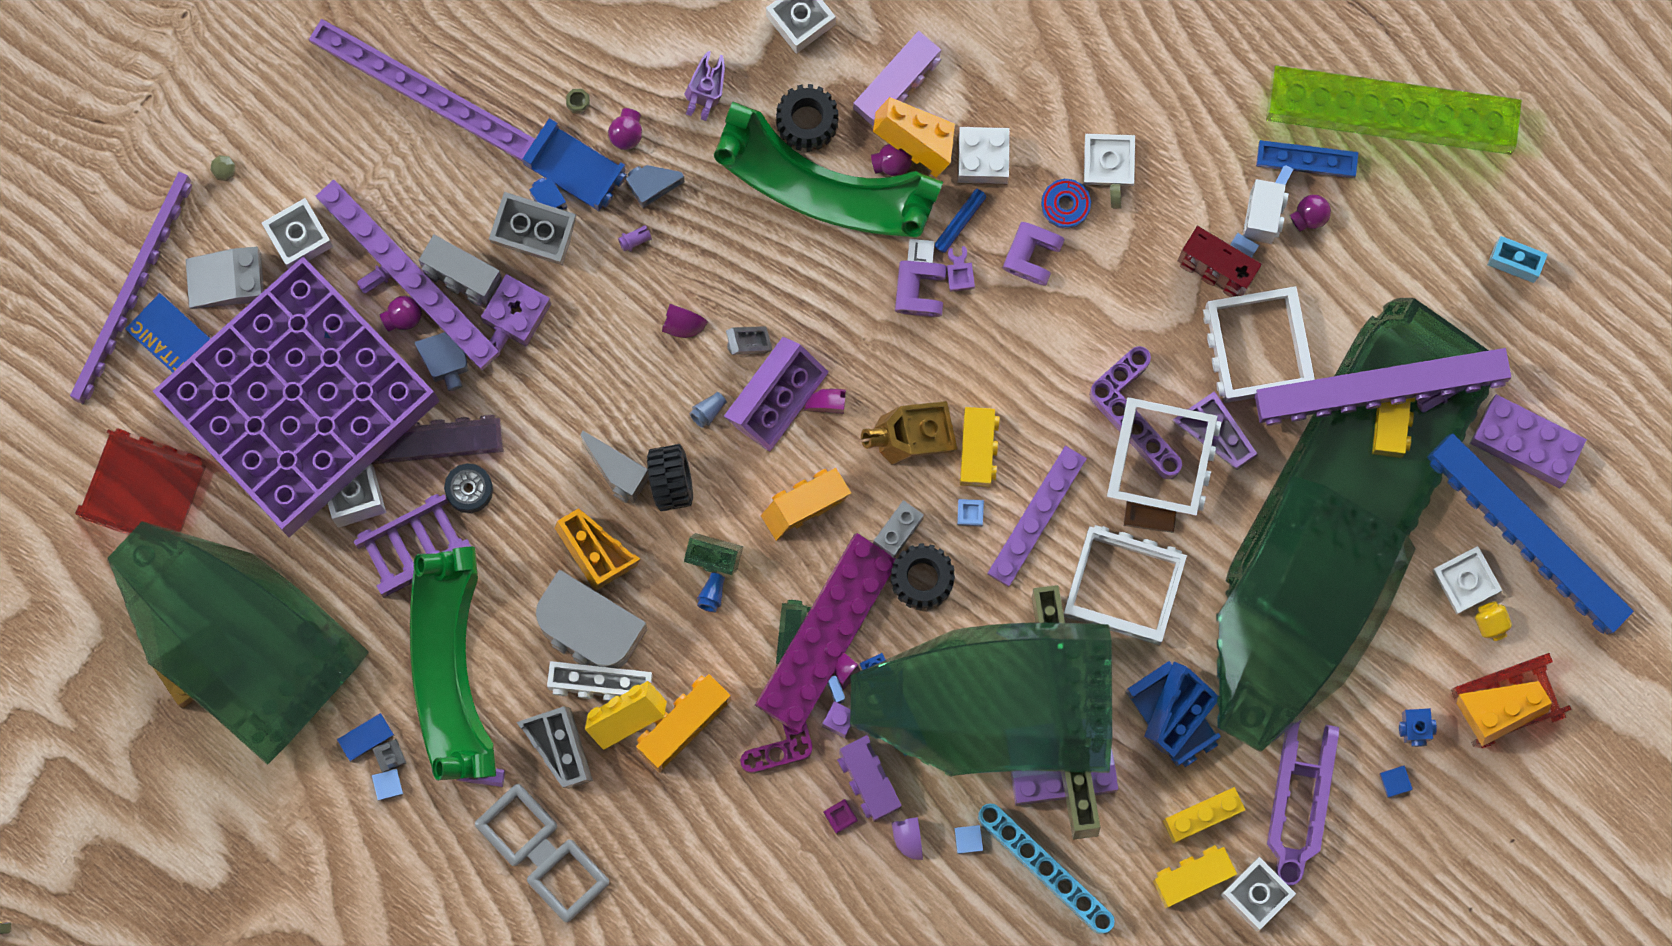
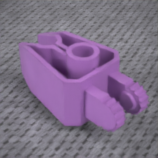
(705, 87)

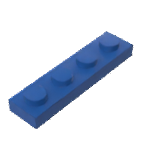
(1307, 159)

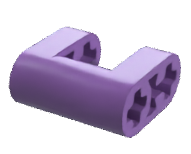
(1022, 248)
(909, 284)

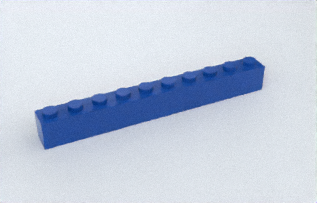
(1529, 534)

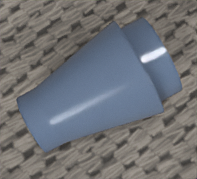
(706, 411)

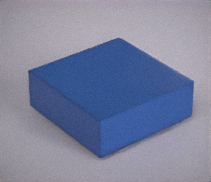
(1395, 781)

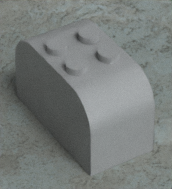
(587, 624)

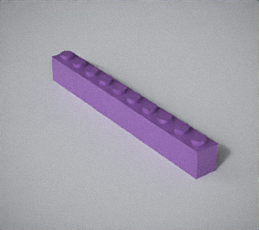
(1382, 386)

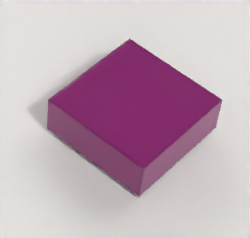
(840, 816)

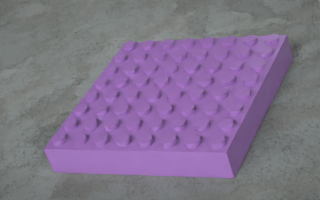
(294, 408)

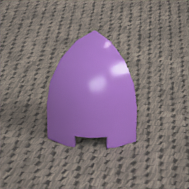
(908, 838)

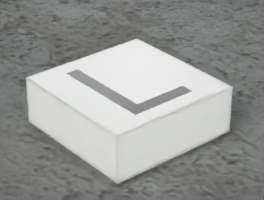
(921, 250)

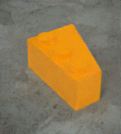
(917, 133)
(805, 502)
(594, 550)
(1503, 709)

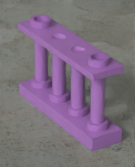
(389, 582)

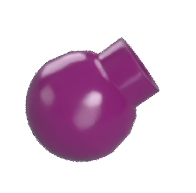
(625, 130)
(891, 161)
(1311, 213)
(401, 314)

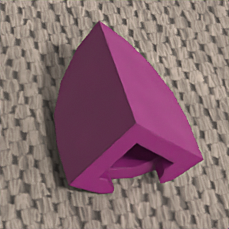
(683, 322)
(827, 401)
(844, 669)

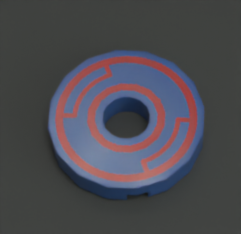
(1066, 189)

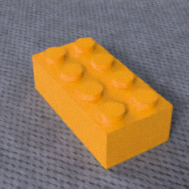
(684, 722)

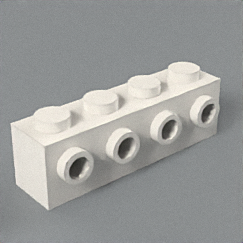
(593, 680)

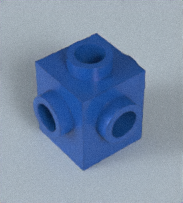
(1423, 720)

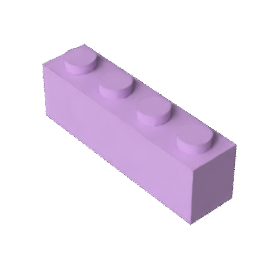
(899, 76)

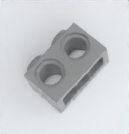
(898, 529)

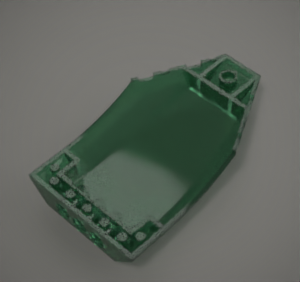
(1304, 610)
(232, 634)
(995, 699)

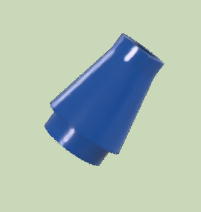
(711, 594)

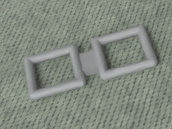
(542, 853)

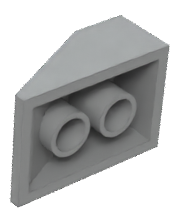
(225, 277)
(621, 473)

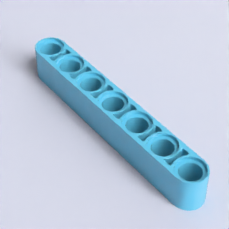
(1051, 881)

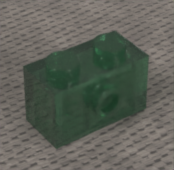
(713, 554)

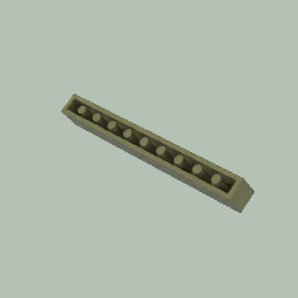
(1077, 785)

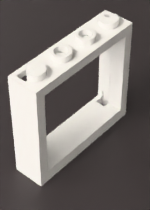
(1215, 340)
(1207, 455)
(1146, 548)

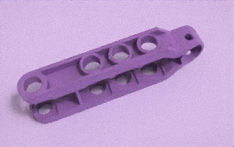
(1292, 861)

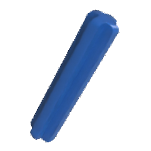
(960, 220)

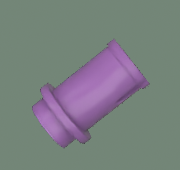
(634, 238)

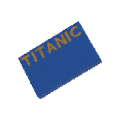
(167, 333)

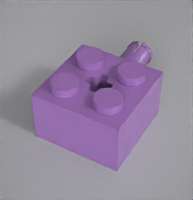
(515, 326)

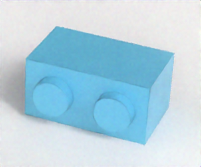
(1517, 259)

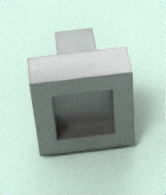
(389, 755)

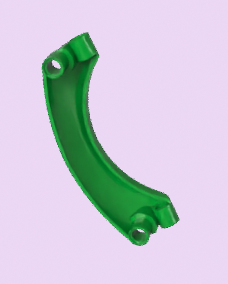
(772, 167)
(443, 698)

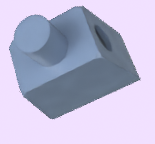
(443, 359)

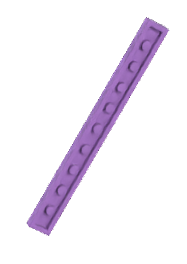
(421, 89)
(408, 275)
(127, 297)

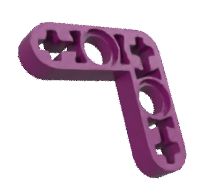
(786, 746)

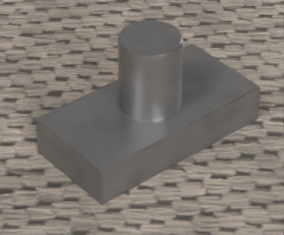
(748, 340)

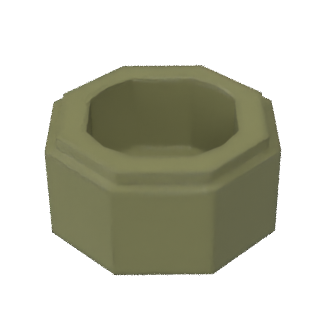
(577, 101)
(223, 168)

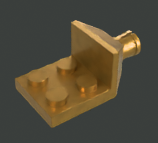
(912, 432)

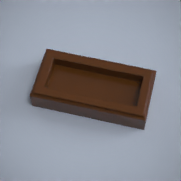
(1149, 517)

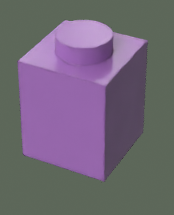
(838, 720)

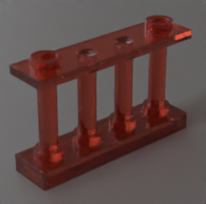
(1515, 675)

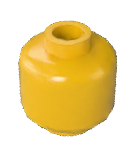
(1493, 621)

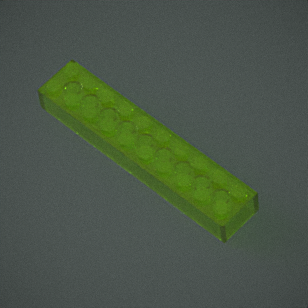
(1393, 110)

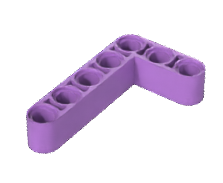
(1116, 398)

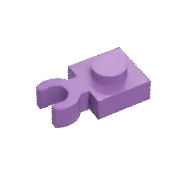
(960, 273)

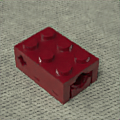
(1218, 262)

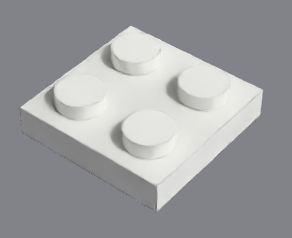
(1109, 159)
(1467, 580)

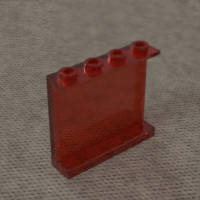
(141, 484)

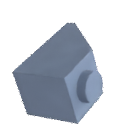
(652, 183)

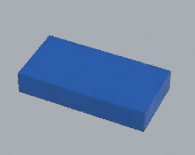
(365, 737)

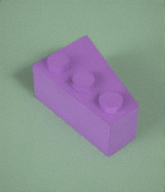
(1231, 443)
(868, 779)

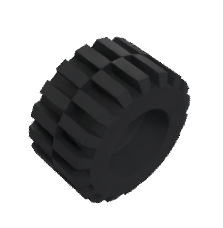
(807, 98)
(670, 477)
(932, 557)

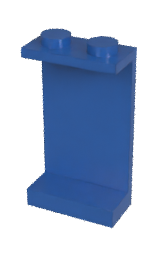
(574, 166)
(1145, 697)

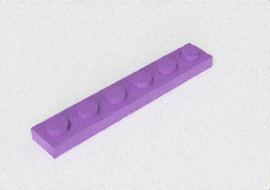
(1036, 516)

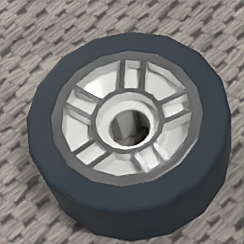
(458, 480)

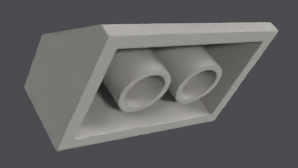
(533, 228)

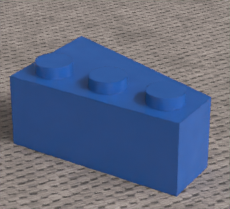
(1179, 710)

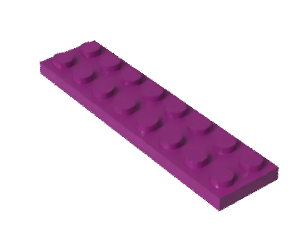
(826, 633)

